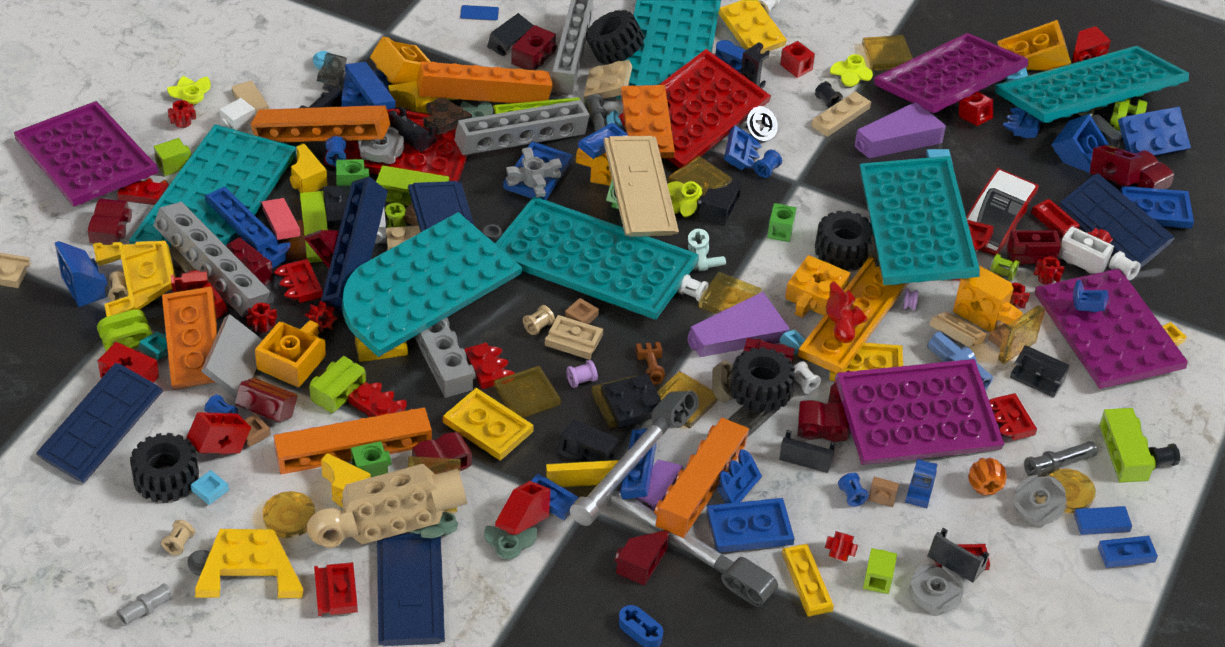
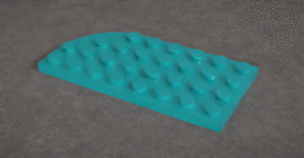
(672, 37)
(227, 158)
(423, 282)

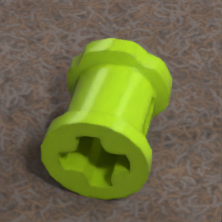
(393, 216)
(1010, 273)

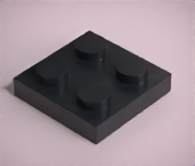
(631, 399)

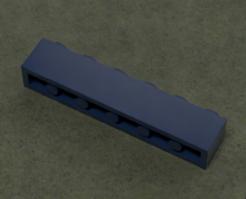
(355, 237)

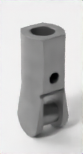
(1111, 134)

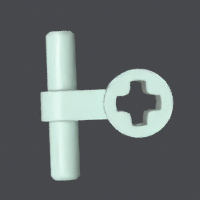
(702, 237)

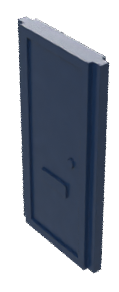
(437, 202)
(1106, 208)
(99, 422)
(410, 590)

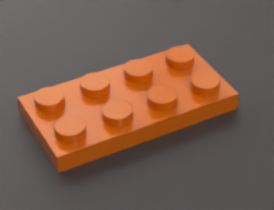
(648, 115)
(189, 334)

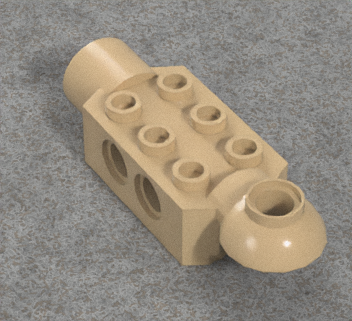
(388, 506)

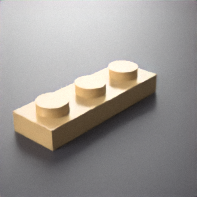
(841, 114)

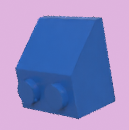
(1077, 141)
(80, 274)

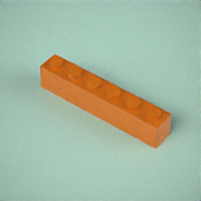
(483, 83)
(321, 123)
(307, 447)
(700, 479)

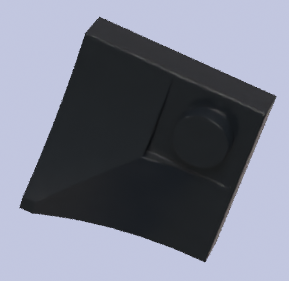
(335, 202)

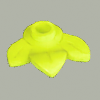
(852, 70)
(189, 90)
(681, 200)

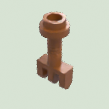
(654, 371)

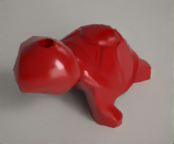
(839, 312)

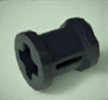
(827, 94)
(1165, 455)

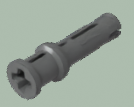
(597, 112)
(1051, 461)

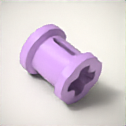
(582, 374)

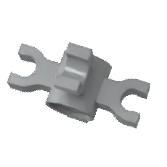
(533, 172)

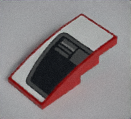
(1002, 206)

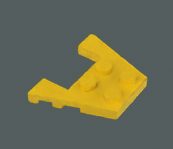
(145, 268)
(248, 554)

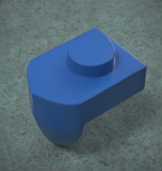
(1089, 299)

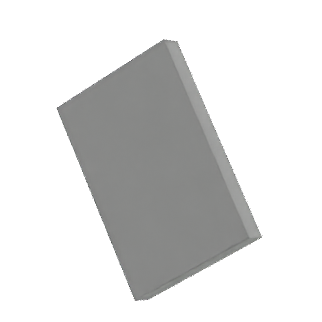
(232, 355)

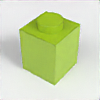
(171, 156)
(880, 571)

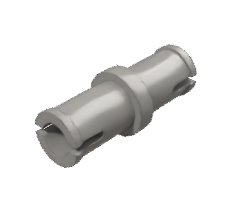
(144, 604)

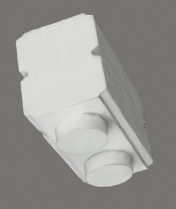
(1085, 251)

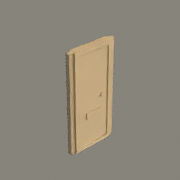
(640, 186)

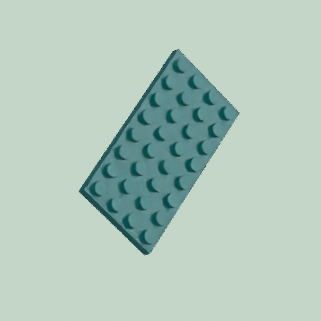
(1091, 83)
(918, 221)
(596, 257)

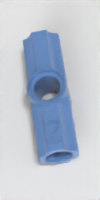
(949, 351)

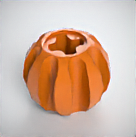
(987, 476)

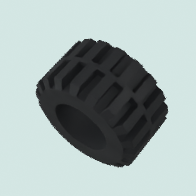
(614, 36)
(843, 240)
(762, 380)
(162, 452)

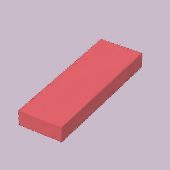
(280, 219)

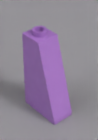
(900, 131)
(730, 328)

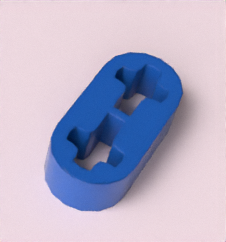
(638, 629)

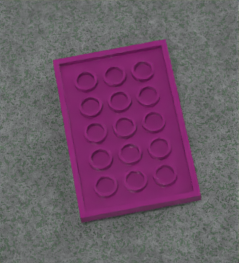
(950, 72)
(85, 153)
(1115, 343)
(918, 411)

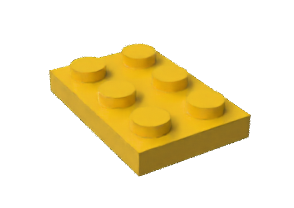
(752, 25)
(874, 357)
(488, 424)

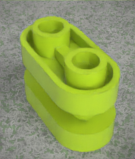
(1122, 108)
(125, 328)

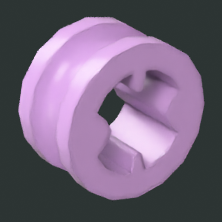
(910, 299)

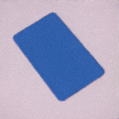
(479, 12)

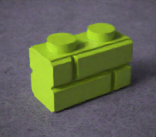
(336, 384)

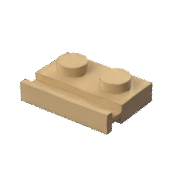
(13, 269)
(958, 329)
(573, 337)

